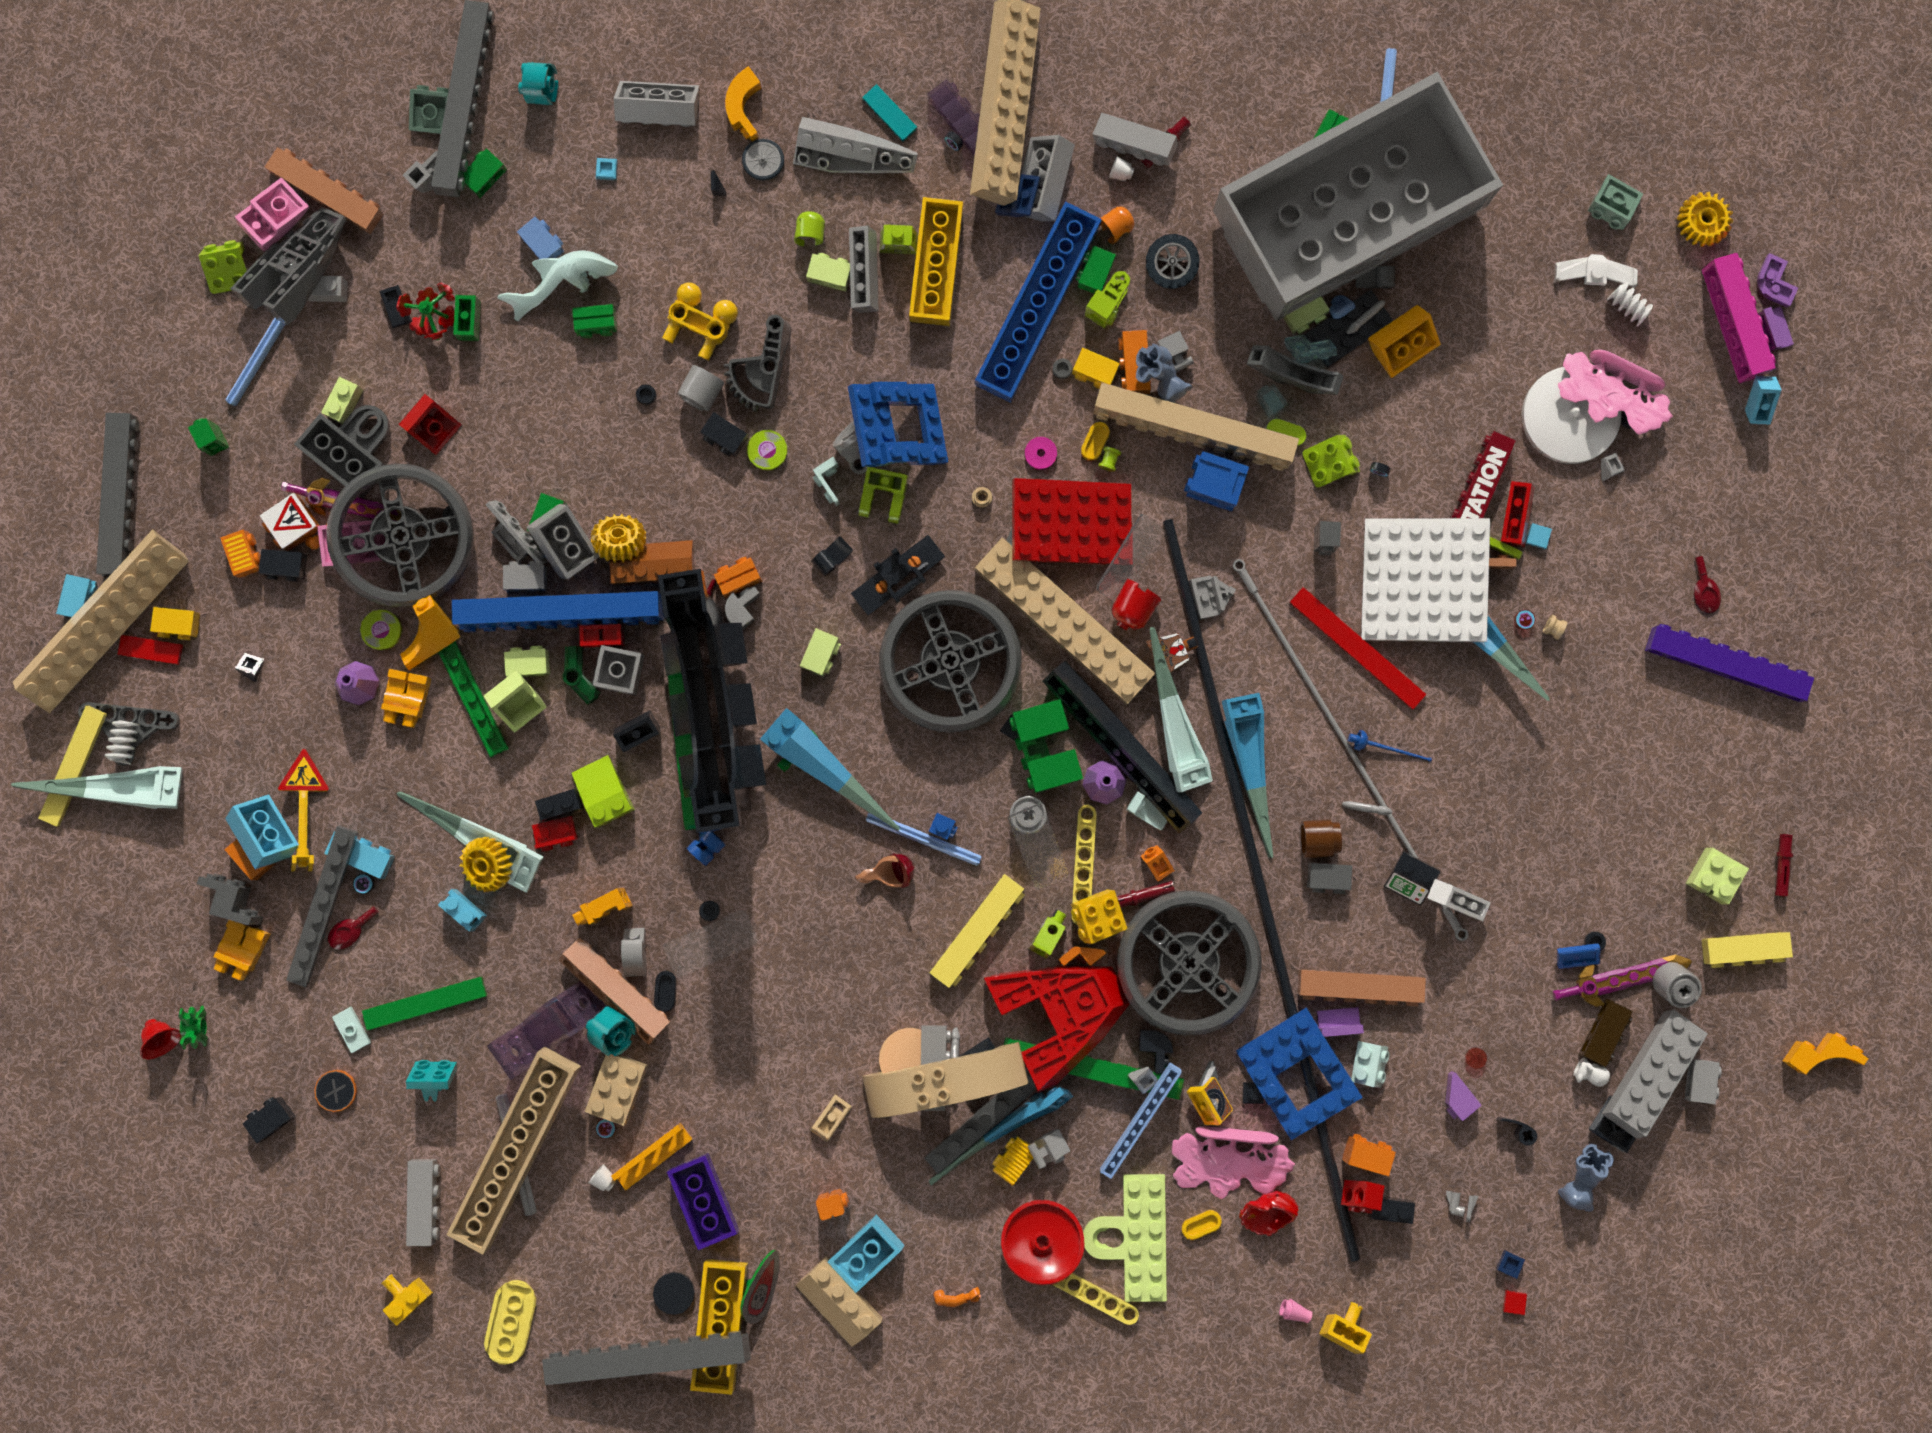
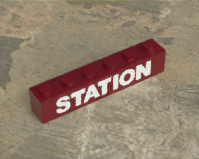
(1485, 477)

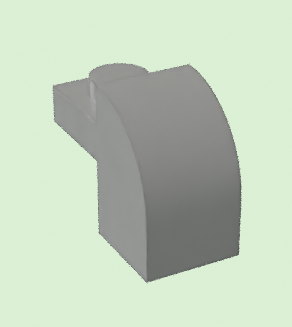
(421, 175)
(736, 609)
(633, 952)

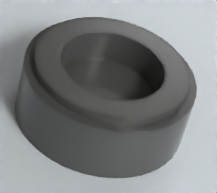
(1062, 368)

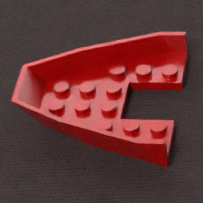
(1079, 1004)

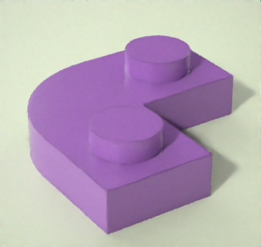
(1770, 283)

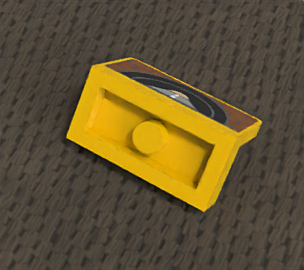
(1210, 1102)

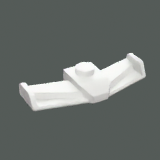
(1596, 271)

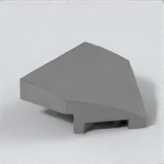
(1210, 596)

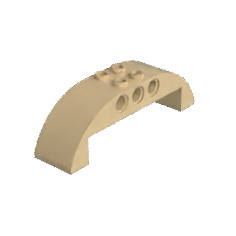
(945, 1081)

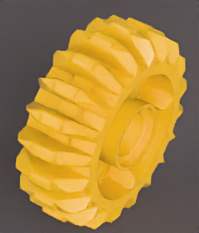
(1716, 214)
(618, 538)
(486, 864)

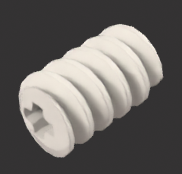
(1631, 303)
(121, 741)

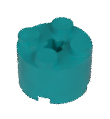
(538, 83)
(610, 1031)

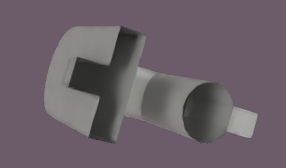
(1455, 1209)

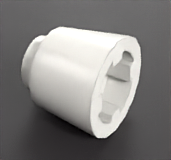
(1121, 170)
(602, 1179)

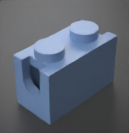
(539, 240)

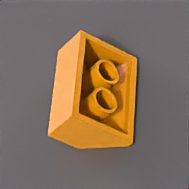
(1405, 340)

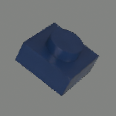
(1510, 1264)

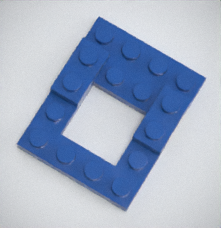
(875, 427)
(1283, 1048)

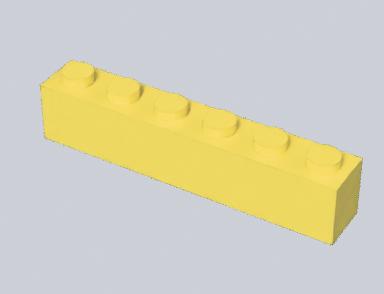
(977, 930)

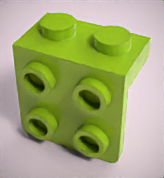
(223, 265)
(1331, 460)

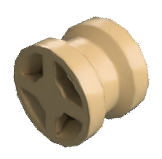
(1555, 627)

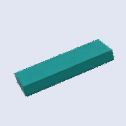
(889, 113)

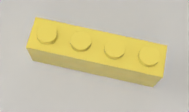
(1747, 948)

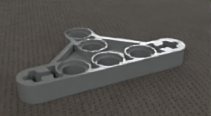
(144, 730)

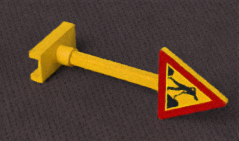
(304, 778)

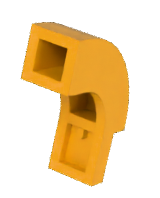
(738, 92)

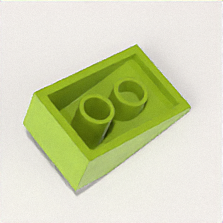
(602, 792)

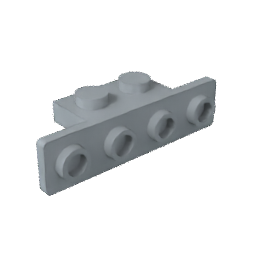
(513, 537)

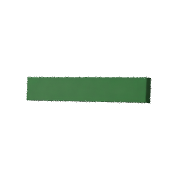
(473, 699)
(424, 1003)

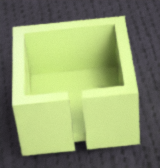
(515, 701)
(1717, 873)

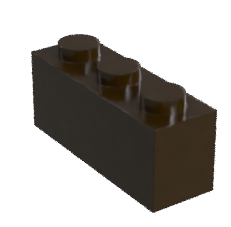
(1606, 1033)

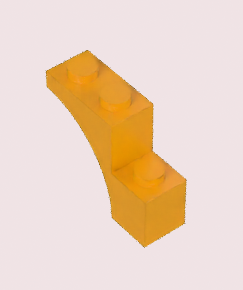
(1803, 1056)

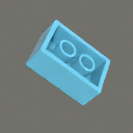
(261, 831)

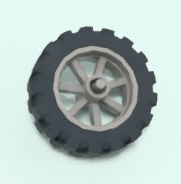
(1152, 258)

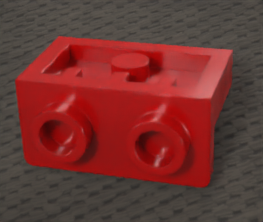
(553, 833)

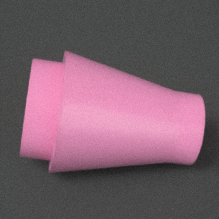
(1293, 1311)

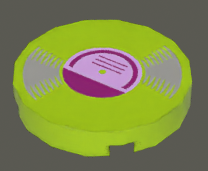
(767, 450)
(381, 630)

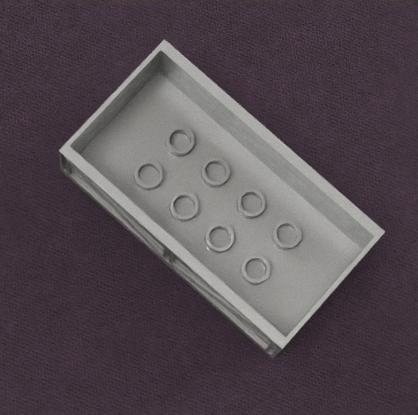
(1356, 196)

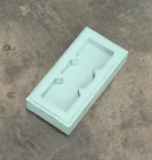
(351, 1029)

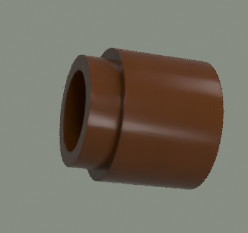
(1320, 838)

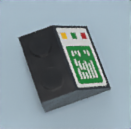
(1412, 878)

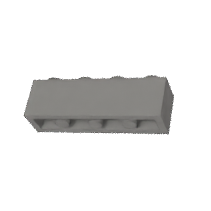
(1135, 139)
(863, 269)
(934, 1047)
(421, 1202)

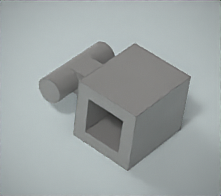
(1177, 346)
(1049, 1148)

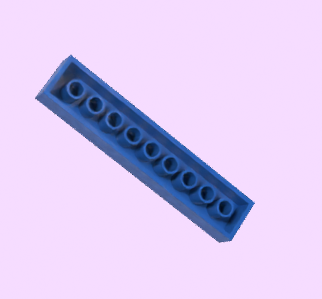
(1038, 302)
(557, 610)

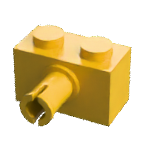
(404, 1299)
(1345, 1331)

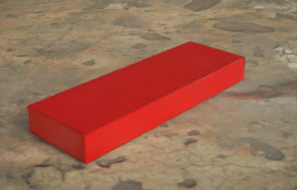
(150, 649)

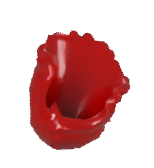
(1269, 1213)

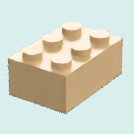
(616, 1088)

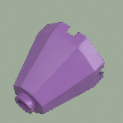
(357, 683)
(1097, 789)

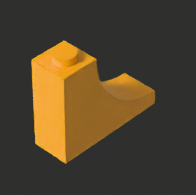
(433, 633)

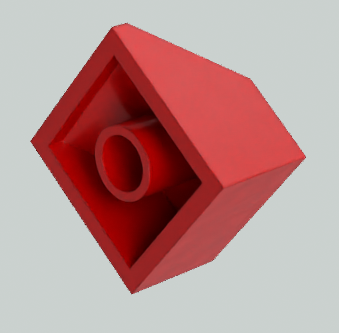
(430, 424)

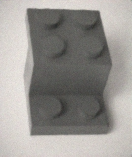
(230, 899)

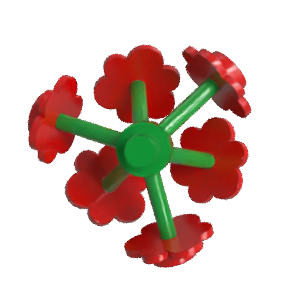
(426, 304)

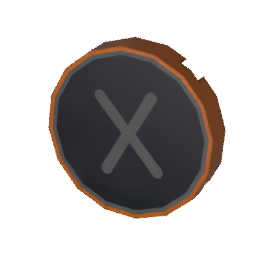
(335, 1090)

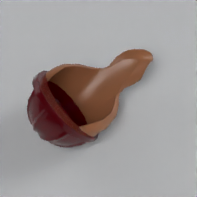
(892, 870)

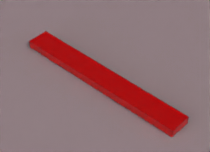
(1357, 648)

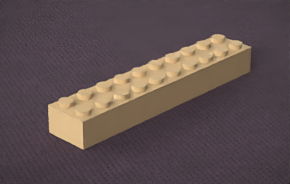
(1005, 101)
(1195, 426)
(100, 621)
(1065, 622)
(513, 1150)

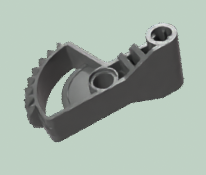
(756, 367)

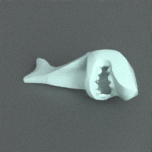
(553, 271)

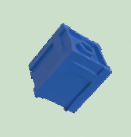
(1216, 481)

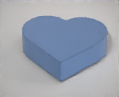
(1341, 306)

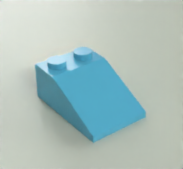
(866, 1253)

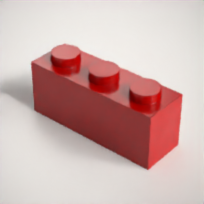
(1517, 514)

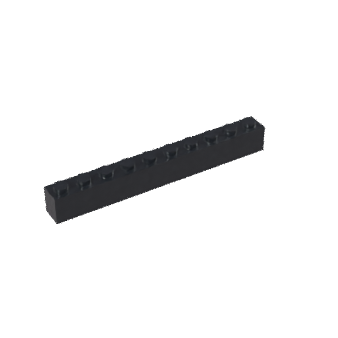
(1122, 746)

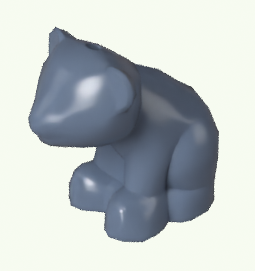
(1157, 364)
(1591, 1169)

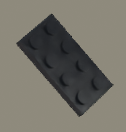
(1336, 329)

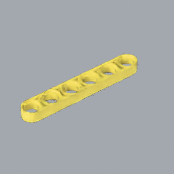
(1082, 844)
(1099, 1302)

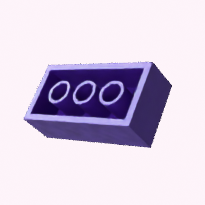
(703, 1201)

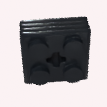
(1606, 1130)

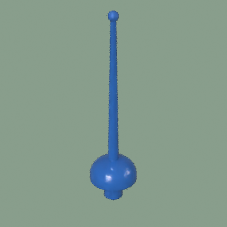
(1361, 741)

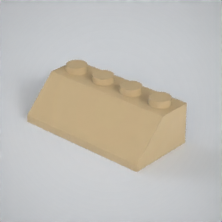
(839, 1303)

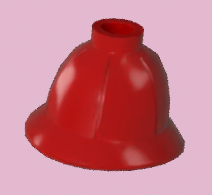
(158, 1039)

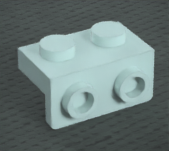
(1370, 1064)

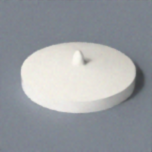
(1562, 427)

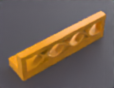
(652, 1156)

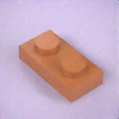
(1502, 562)

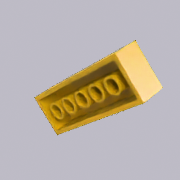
(936, 261)
(719, 1313)

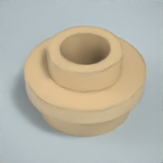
(982, 490)

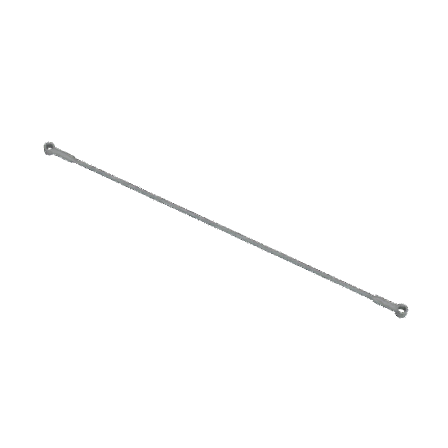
(1253, 589)

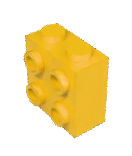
(1098, 916)

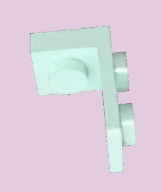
(827, 468)
(1146, 811)

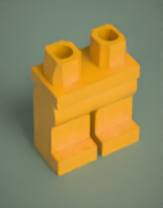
(405, 695)
(602, 906)
(241, 948)

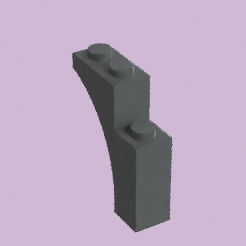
(1289, 371)

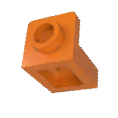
(1157, 862)

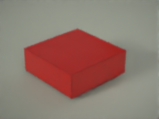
(1514, 1302)

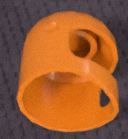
(1119, 222)

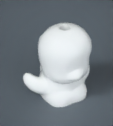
(1593, 1073)

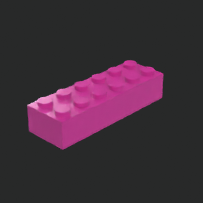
(1738, 317)

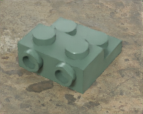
(427, 109)
(1615, 202)

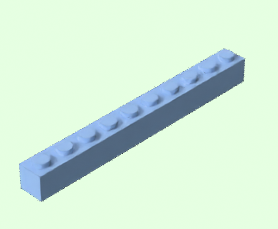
(1140, 1120)

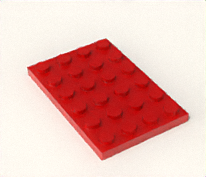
(1069, 520)

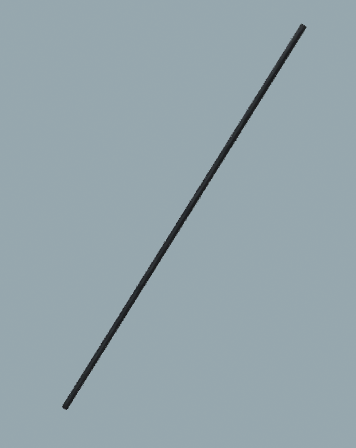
(1257, 874)

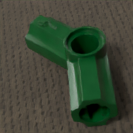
(582, 686)

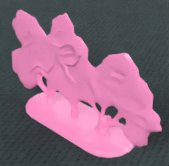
(1609, 395)
(1226, 1165)

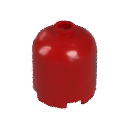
(1134, 606)

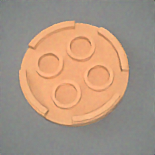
(901, 1050)

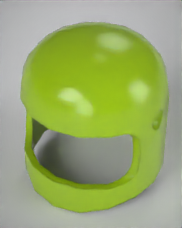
(809, 225)

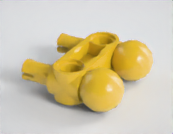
(689, 296)

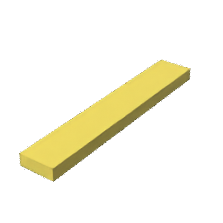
(74, 762)

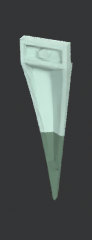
(1184, 751)
(144, 788)
(524, 860)

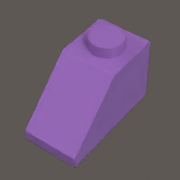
(1459, 1098)

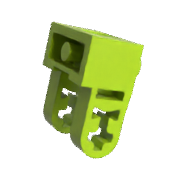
(1104, 304)
(885, 481)

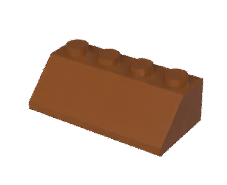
(653, 561)

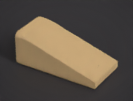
(830, 1119)

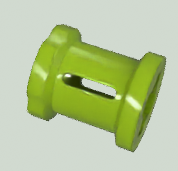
(1109, 459)

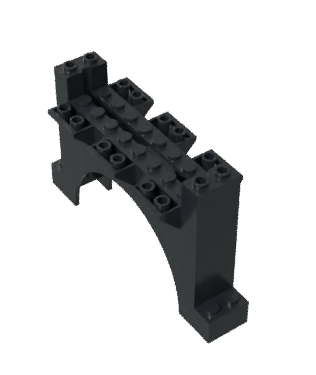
(684, 600)

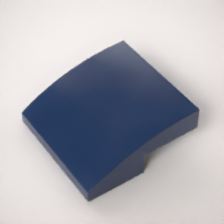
(1025, 200)

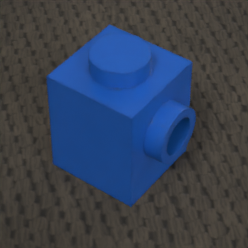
(943, 827)

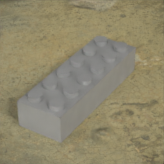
(1654, 1074)

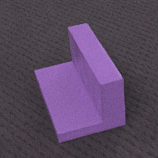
(1776, 328)
(1339, 1022)

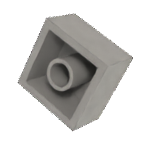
(618, 670)

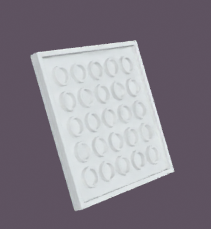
(1426, 580)

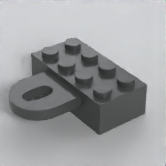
(345, 450)

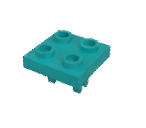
(431, 1077)

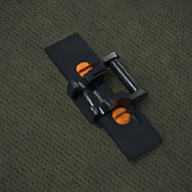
(893, 570)

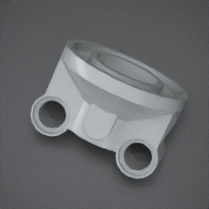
(847, 446)

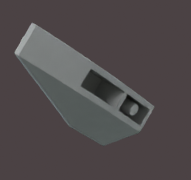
(848, 150)

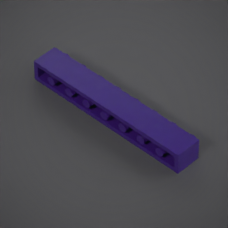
(1729, 663)

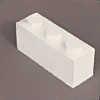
(1459, 900)

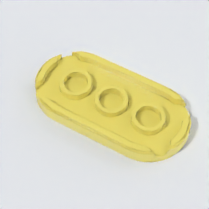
(510, 1322)

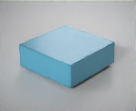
(606, 169)
(1538, 536)

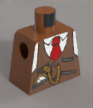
(1175, 650)

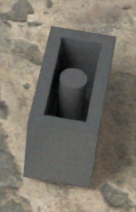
(1327, 537)
(1329, 877)

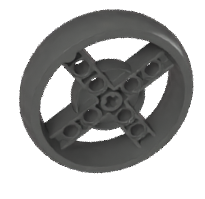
(387, 477)
(897, 682)
(1150, 1006)

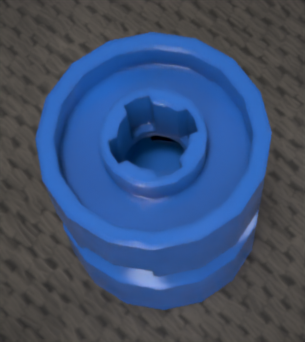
(713, 843)

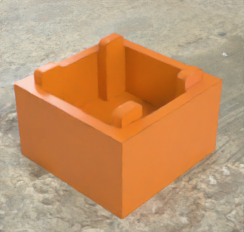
(1369, 1155)

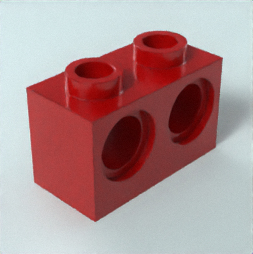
(606, 635)
(1362, 1196)

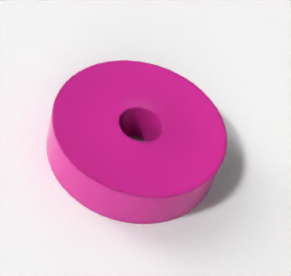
(1036, 461)

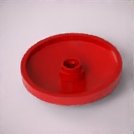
(1042, 1242)

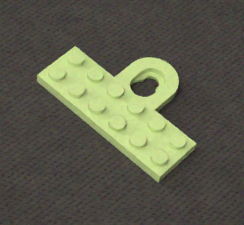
(1143, 1237)

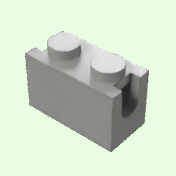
(524, 577)
(1703, 1081)

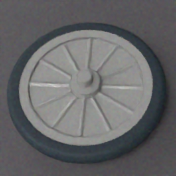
(763, 159)

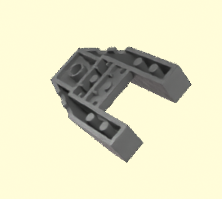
(301, 258)

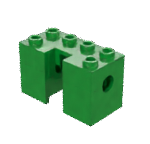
(1044, 769)

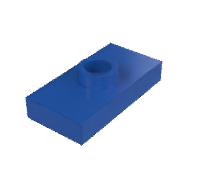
(1578, 956)

